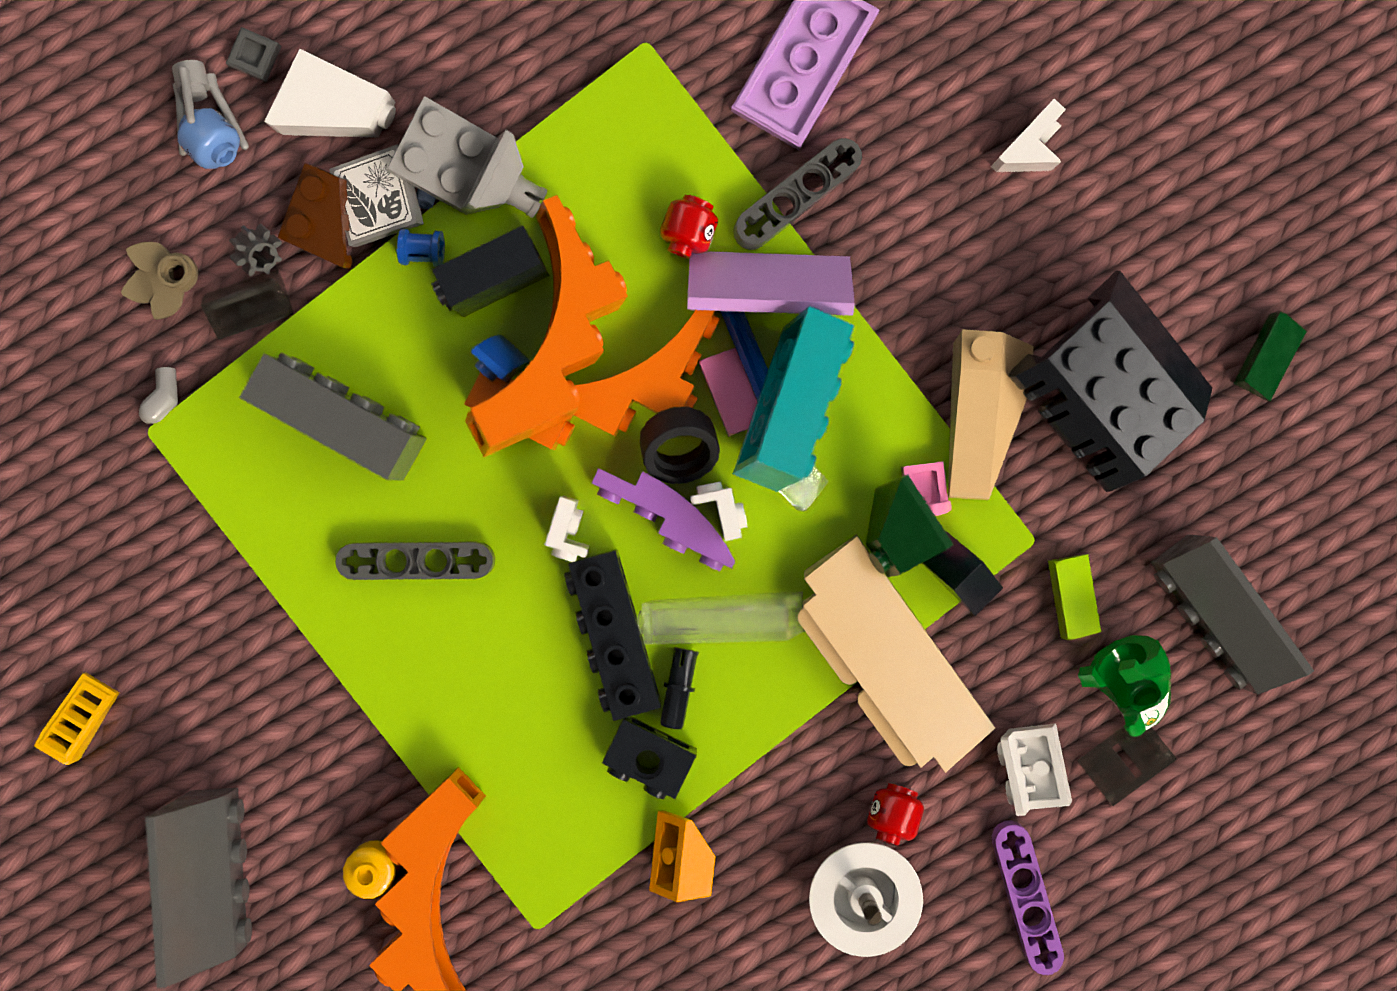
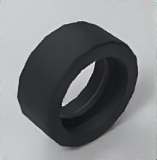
(674, 423)

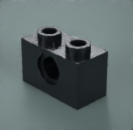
(637, 736)

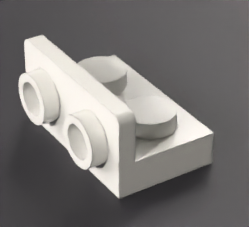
(566, 522)

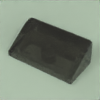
(247, 304)

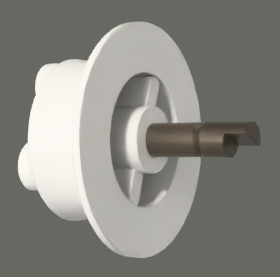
(866, 899)

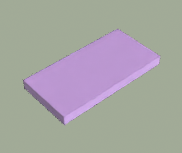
(803, 66)
(770, 283)

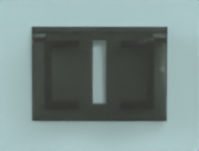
(1112, 774)

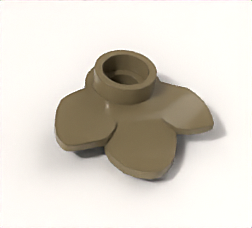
(155, 278)

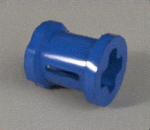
(420, 247)

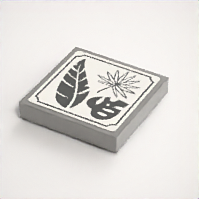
(377, 200)

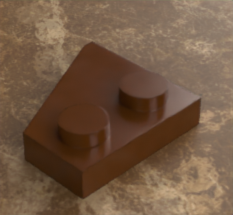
(318, 216)

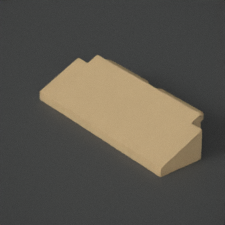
(880, 643)

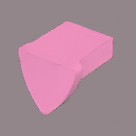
(931, 484)

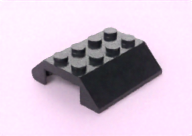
(1118, 387)

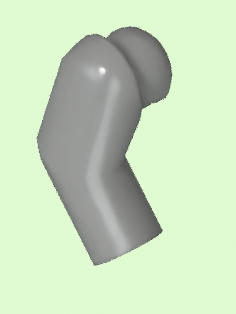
(162, 399)

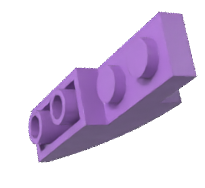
(683, 522)

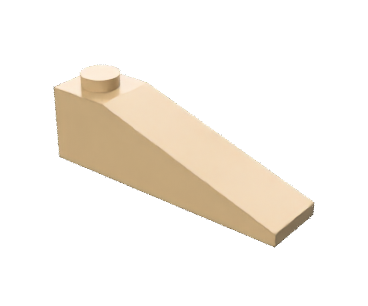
(983, 409)

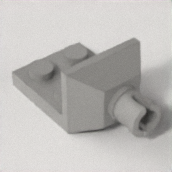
(463, 163)

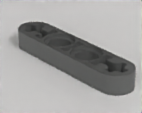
(796, 192)
(415, 556)

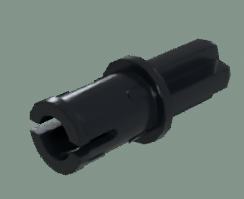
(678, 688)

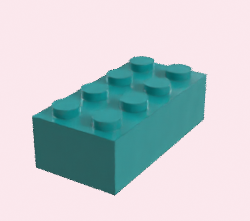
(795, 400)

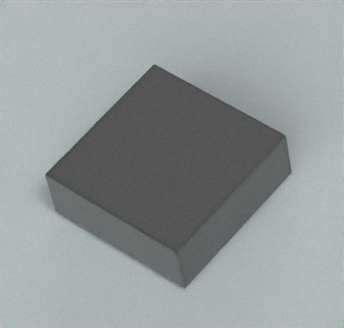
(253, 54)

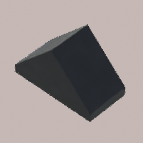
(964, 576)

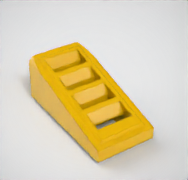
(57, 748)

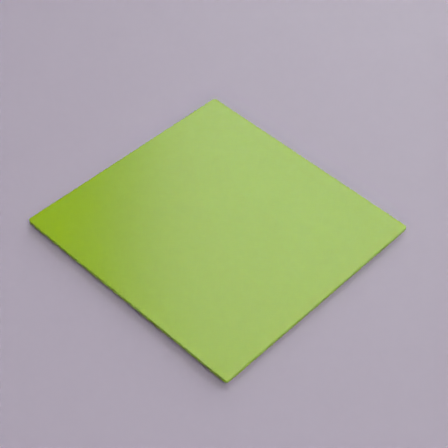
(496, 663)

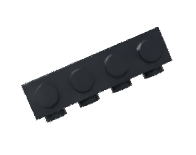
(614, 634)

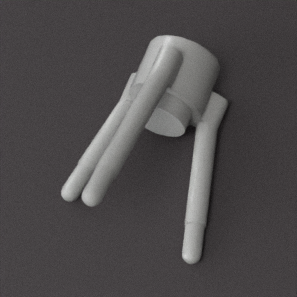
(192, 86)

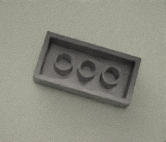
(332, 417)

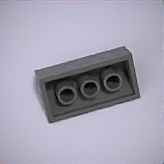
(1229, 615)

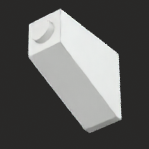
(328, 102)

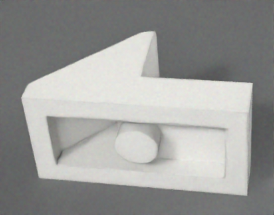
(1027, 151)

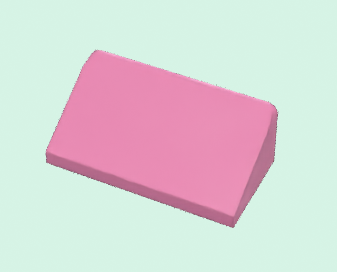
(730, 390)

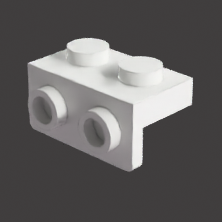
(731, 514)
(1034, 768)

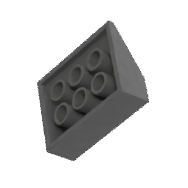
(197, 883)

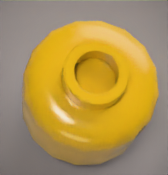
(369, 871)

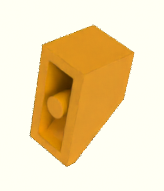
(680, 860)

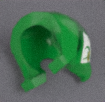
(1135, 678)

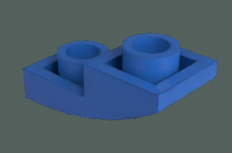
(499, 358)

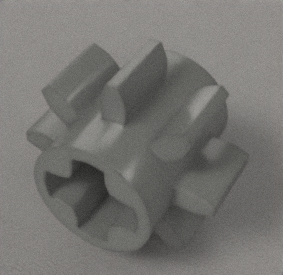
(255, 250)

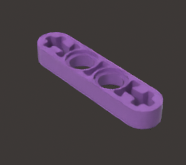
(1026, 897)

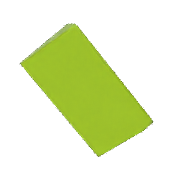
(1074, 596)

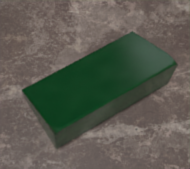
(1270, 355)

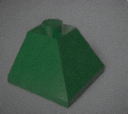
(902, 528)

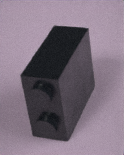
(489, 272)

